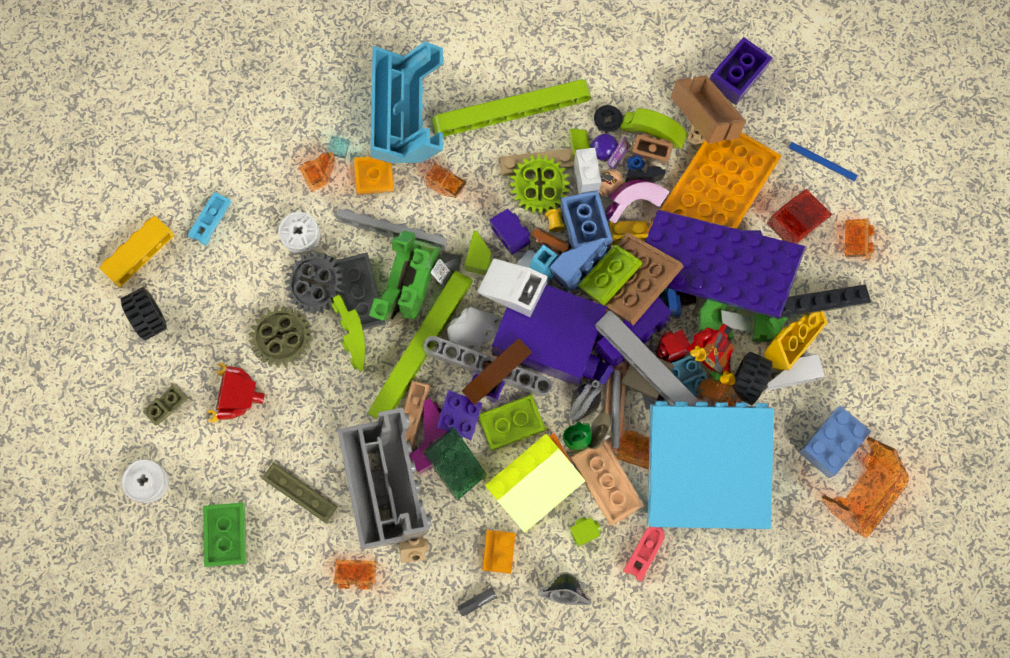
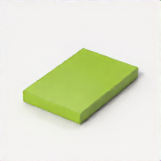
(609, 274)
(511, 422)

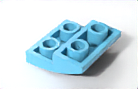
(689, 373)

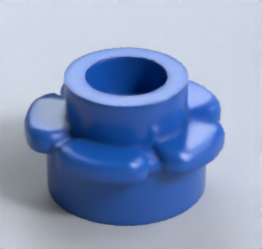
(636, 159)

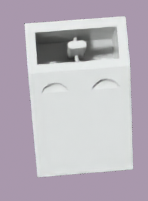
(513, 286)

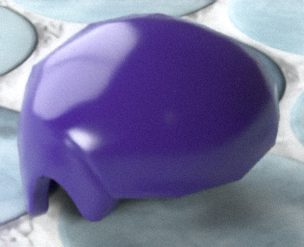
(604, 146)

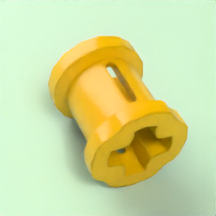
(555, 220)

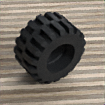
(143, 313)
(752, 377)

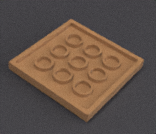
(646, 283)

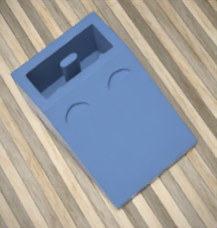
(575, 264)

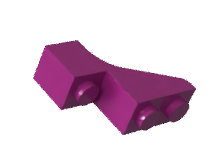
(431, 434)

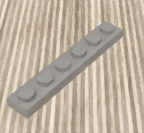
(387, 228)

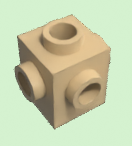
(413, 549)

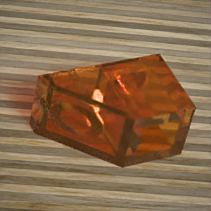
(318, 172)
(444, 182)

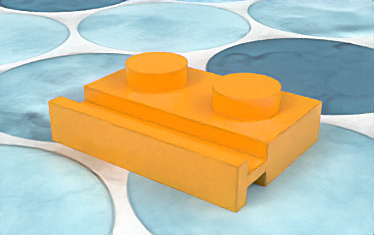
(499, 551)

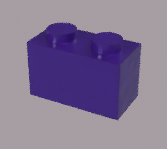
(510, 231)

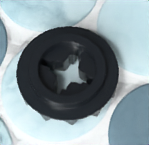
(606, 111)

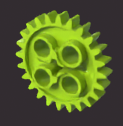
(522, 184)

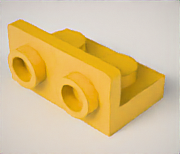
(621, 228)

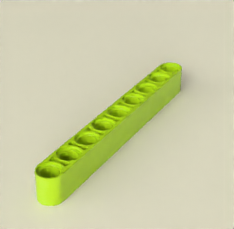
(511, 107)
(414, 355)

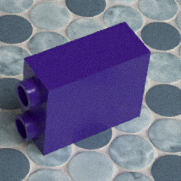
(557, 334)

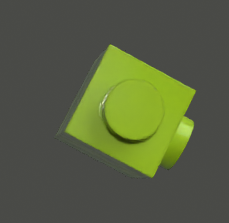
(585, 531)

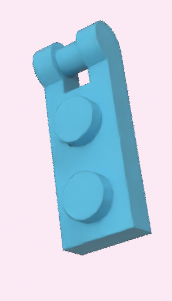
(209, 218)

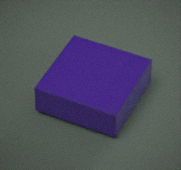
(603, 372)

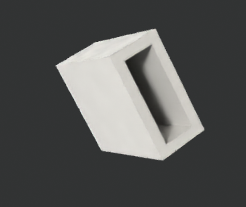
(586, 171)

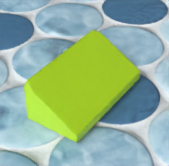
(578, 139)

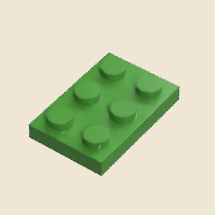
(224, 534)

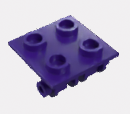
(460, 414)

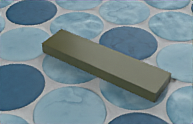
(299, 493)

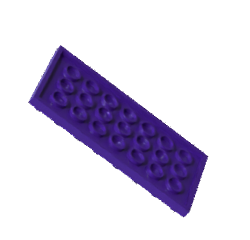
(727, 263)

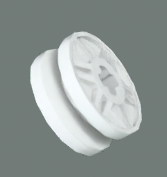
(292, 240)
(149, 491)

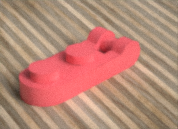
(645, 552)

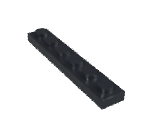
(826, 301)

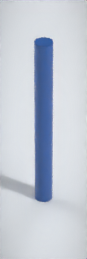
(822, 161)

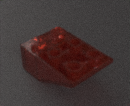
(799, 218)

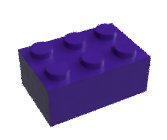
(740, 70)

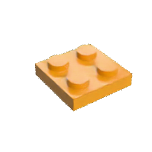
(373, 176)

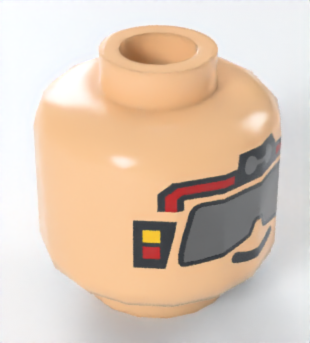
(610, 182)

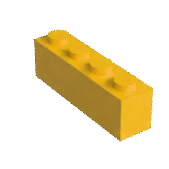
(136, 251)

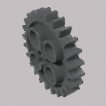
(320, 266)

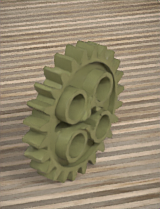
(274, 321)

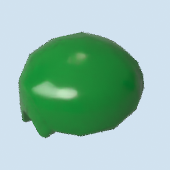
(577, 436)

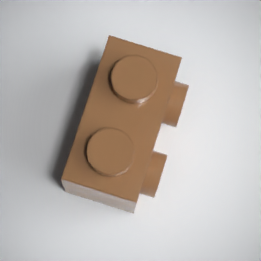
(652, 149)

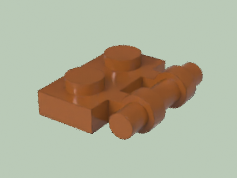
(543, 236)

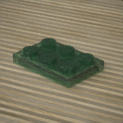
(454, 463)

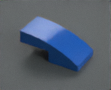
(674, 304)

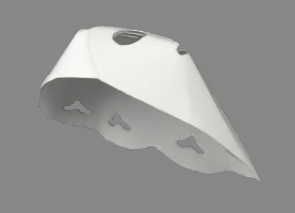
(470, 329)

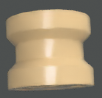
(694, 135)

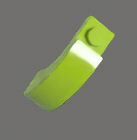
(656, 125)

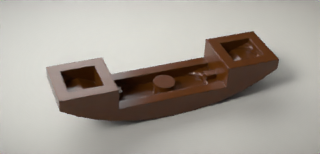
(496, 371)

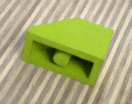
(478, 255)

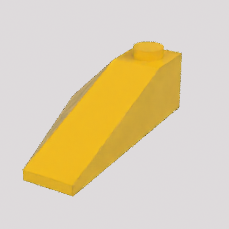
(794, 340)

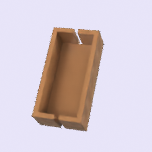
(707, 109)

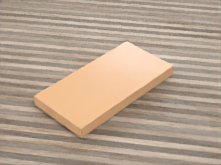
(607, 483)

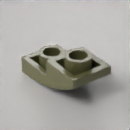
(164, 406)

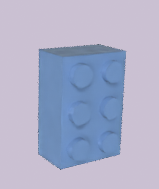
(585, 219)
(834, 442)

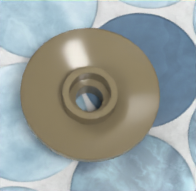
(600, 430)

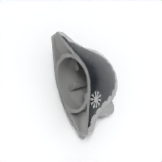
(585, 400)
(566, 589)

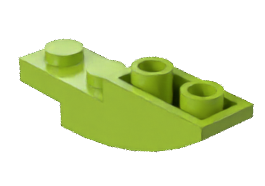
(355, 340)

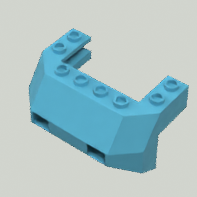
(398, 105)

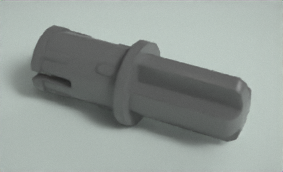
(477, 601)

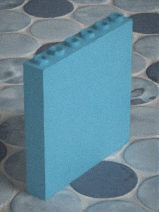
(710, 465)

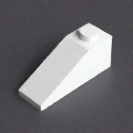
(805, 370)

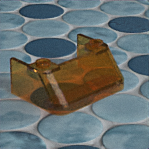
(874, 492)

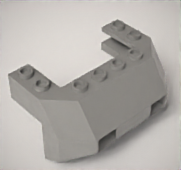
(386, 486)

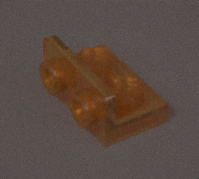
(858, 238)
(718, 392)
(634, 449)
(355, 573)

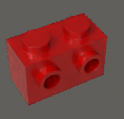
(672, 346)

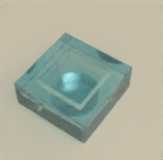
(338, 146)

